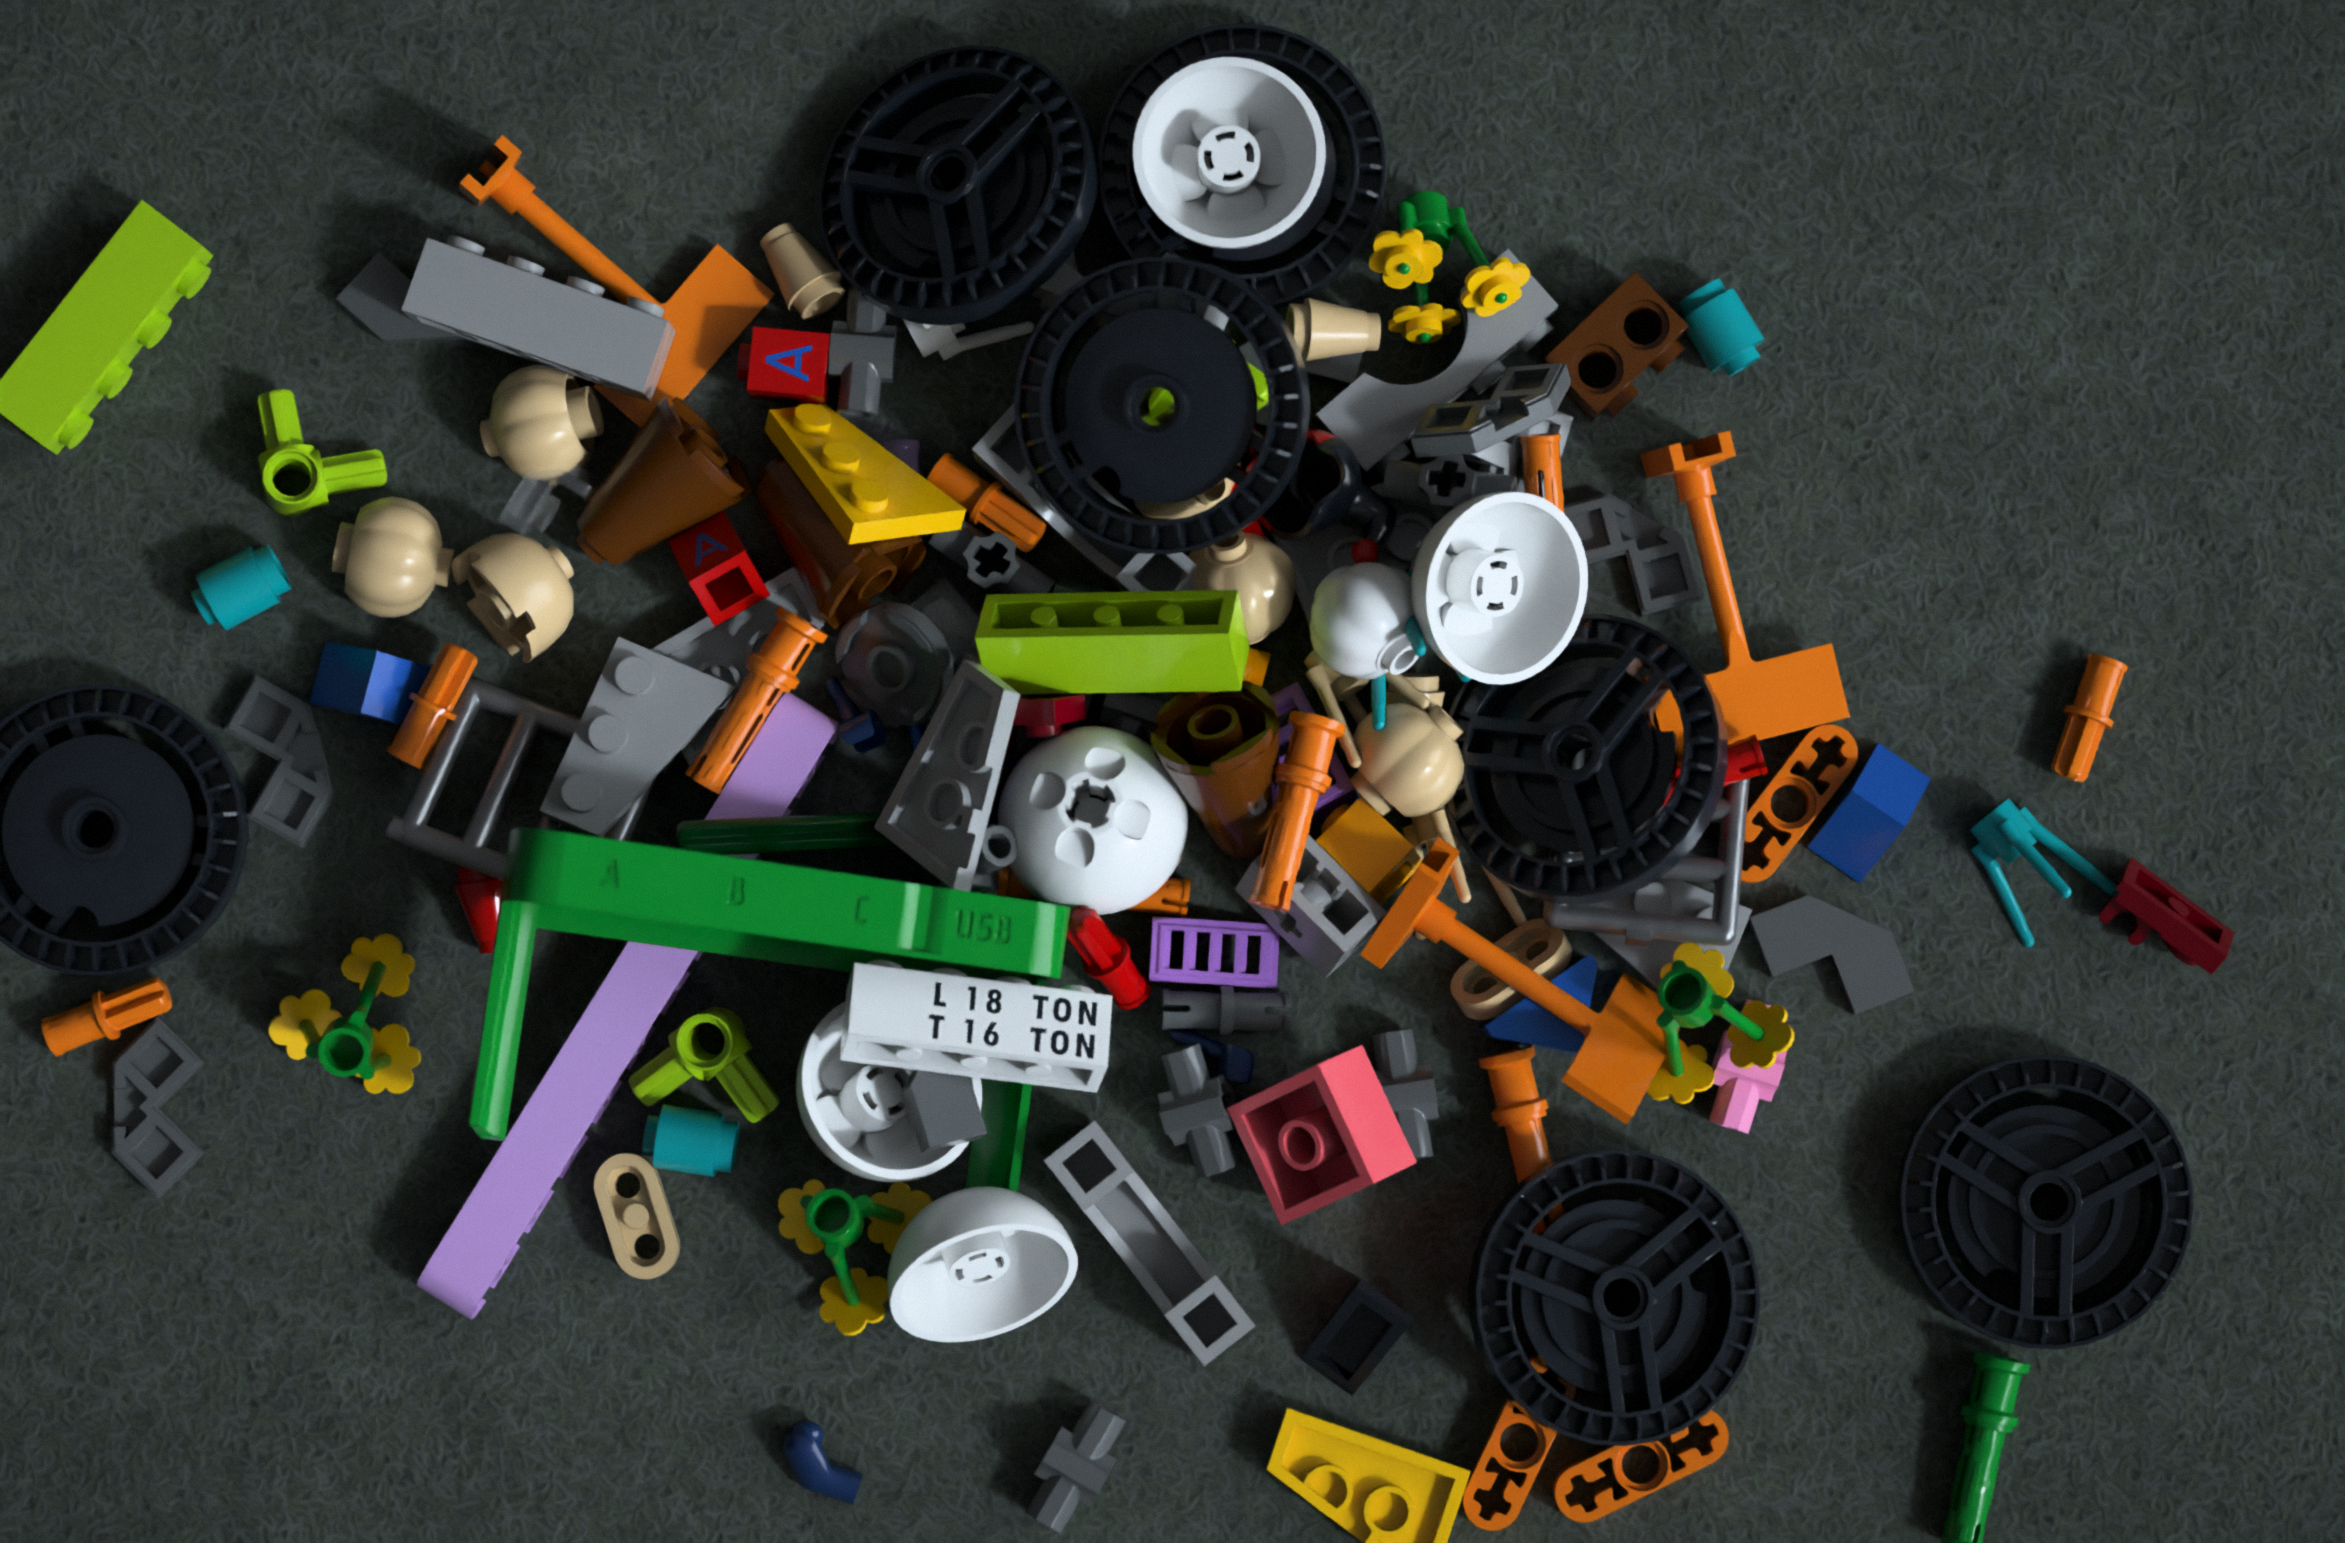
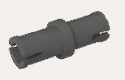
(1225, 1010)

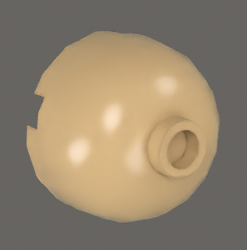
(518, 591)

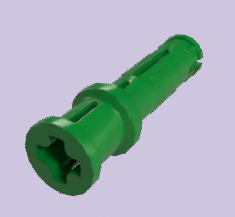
(1988, 1420)

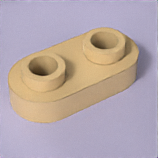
(1533, 944)
(632, 1217)

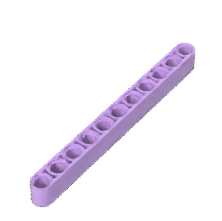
(607, 1039)

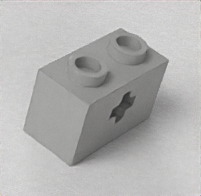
(1326, 913)

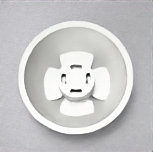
(1252, 126)
(1500, 586)
(1109, 850)
(860, 1139)
(978, 1265)

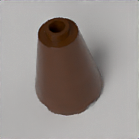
(660, 486)
(835, 574)
(1224, 761)

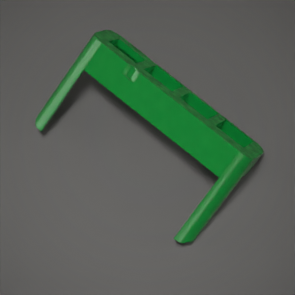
(762, 915)

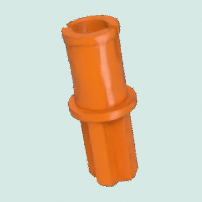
(987, 503)
(433, 705)
(2088, 717)
(106, 1015)

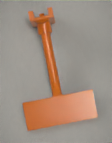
(705, 310)
(1755, 696)
(1620, 1042)

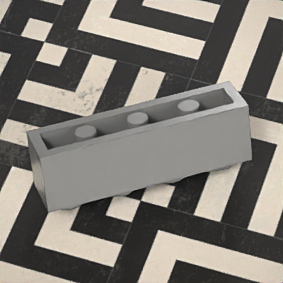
(539, 318)

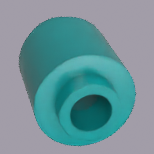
(1721, 328)
(240, 587)
(691, 1141)

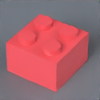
(1321, 1135)

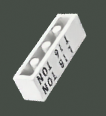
(976, 1026)

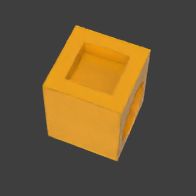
(1369, 849)

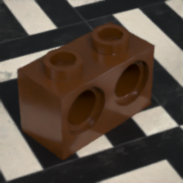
(1604, 338)

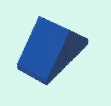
(367, 682)
(1869, 813)
(1535, 1026)

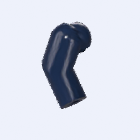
(810, 1465)

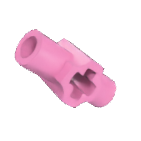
(1741, 1088)

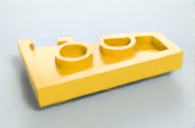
(857, 480)
(1366, 1482)

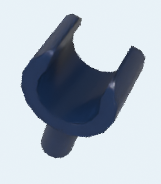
(861, 730)
(1234, 1061)

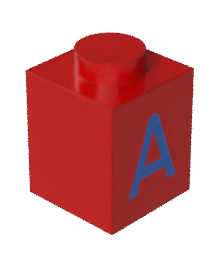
(786, 365)
(718, 568)

